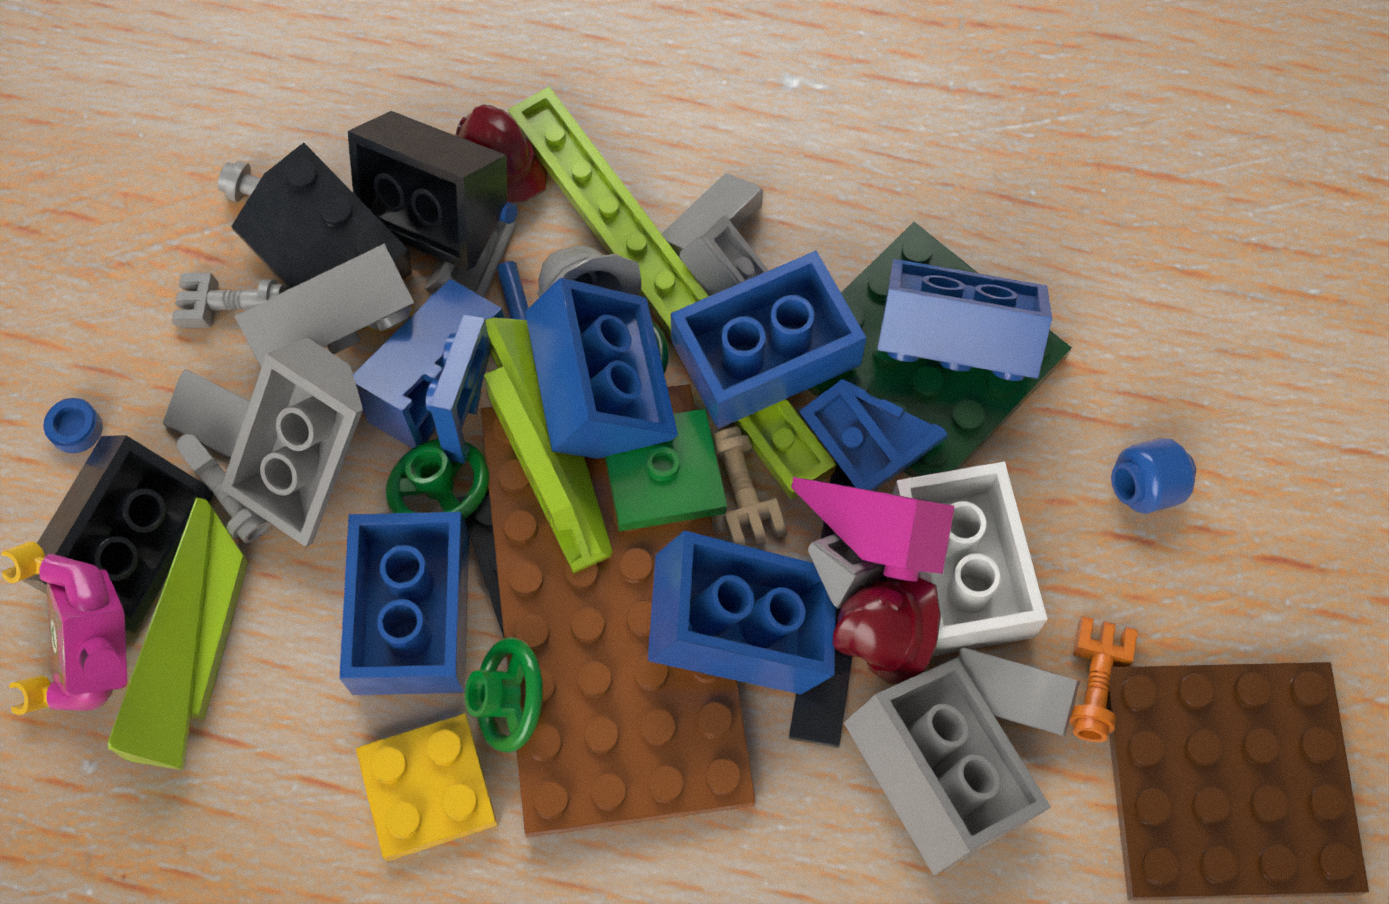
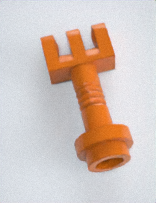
(1092, 719)

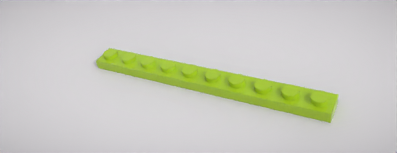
(626, 230)

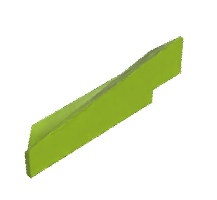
(557, 479)
(182, 645)

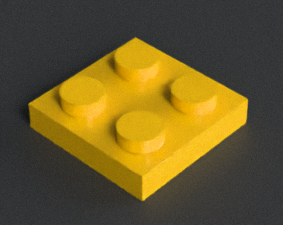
(426, 787)

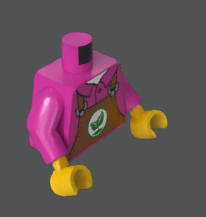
(83, 632)

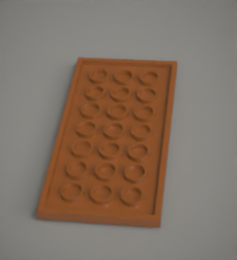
(613, 730)

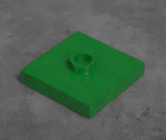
(668, 479)

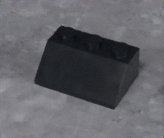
(428, 186)
(310, 221)
(125, 519)

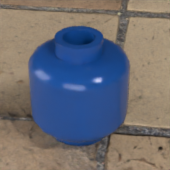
(1153, 475)

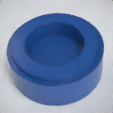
(73, 425)

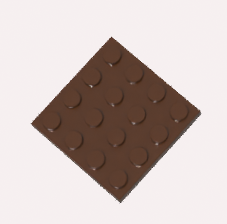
(1233, 782)

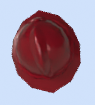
(501, 133)
(891, 627)

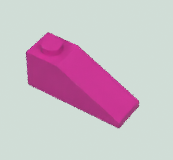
(883, 527)

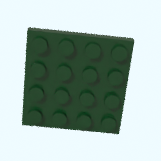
(963, 403)

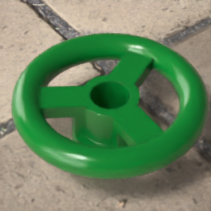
(432, 475)
(498, 694)

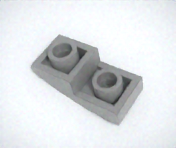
(1022, 691)

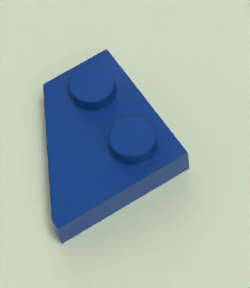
(459, 384)
(869, 435)

